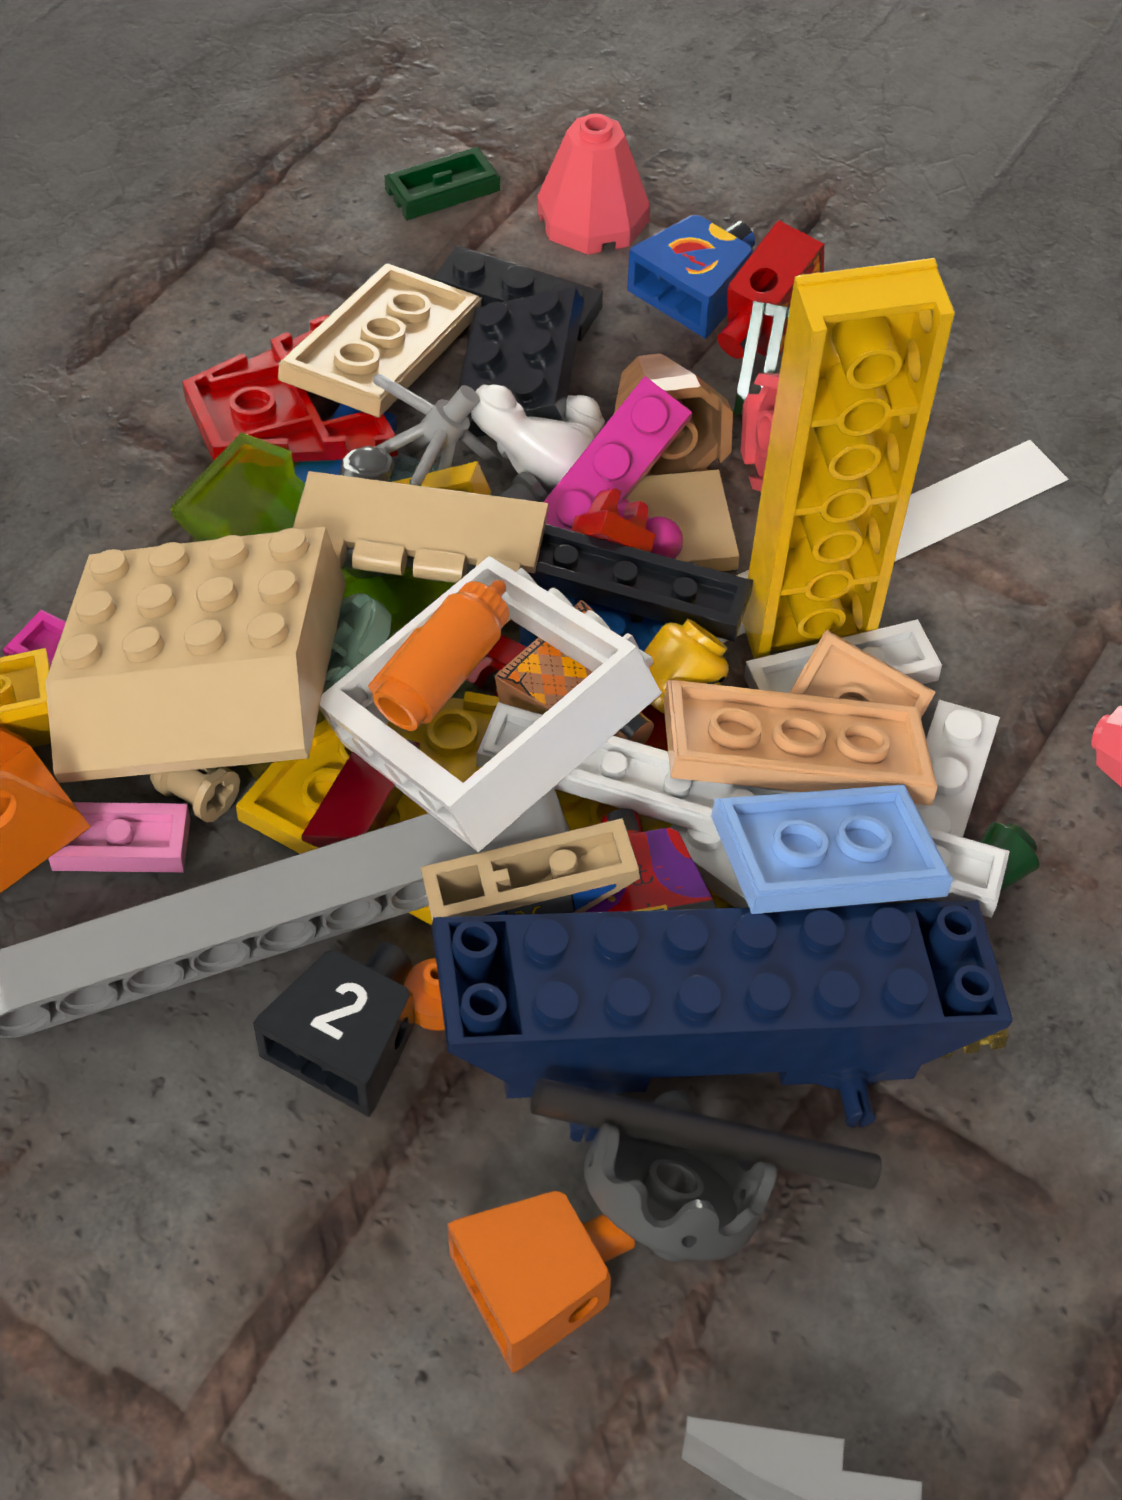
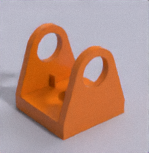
(34, 810)

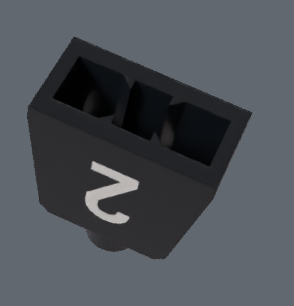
(342, 1025)

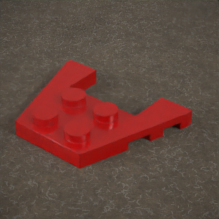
(251, 400)

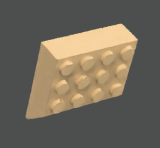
(194, 655)

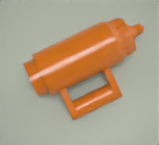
(440, 655)

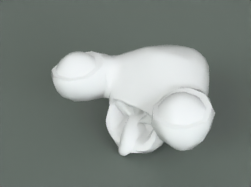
(537, 444)

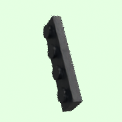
(641, 582)

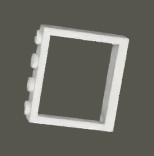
(541, 753)

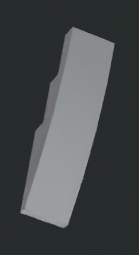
(783, 1464)

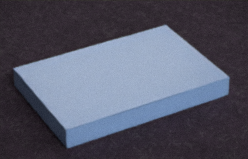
(830, 848)

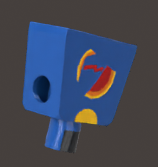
(690, 269)

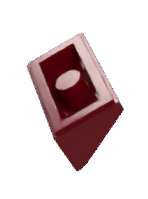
(354, 805)

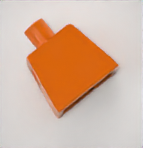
(535, 1270)

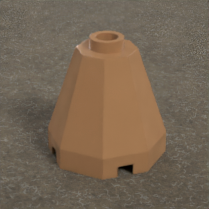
(707, 432)

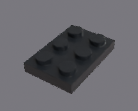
(527, 349)

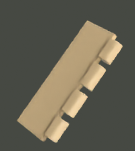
(432, 524)

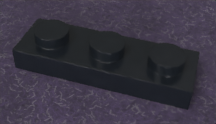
(504, 281)

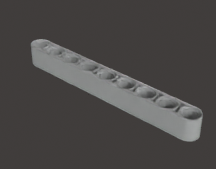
(236, 920)

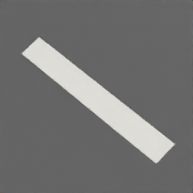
(972, 497)

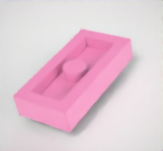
(128, 839)

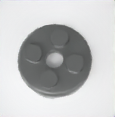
(676, 1196)

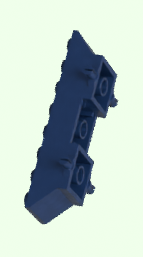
(718, 992)

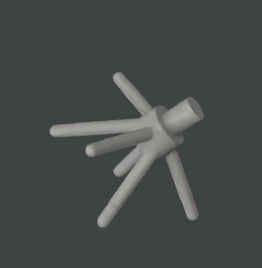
(440, 428)

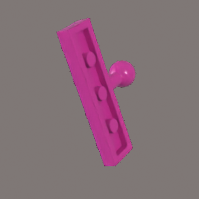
(621, 459)

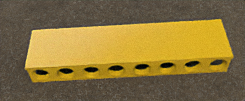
(844, 449)

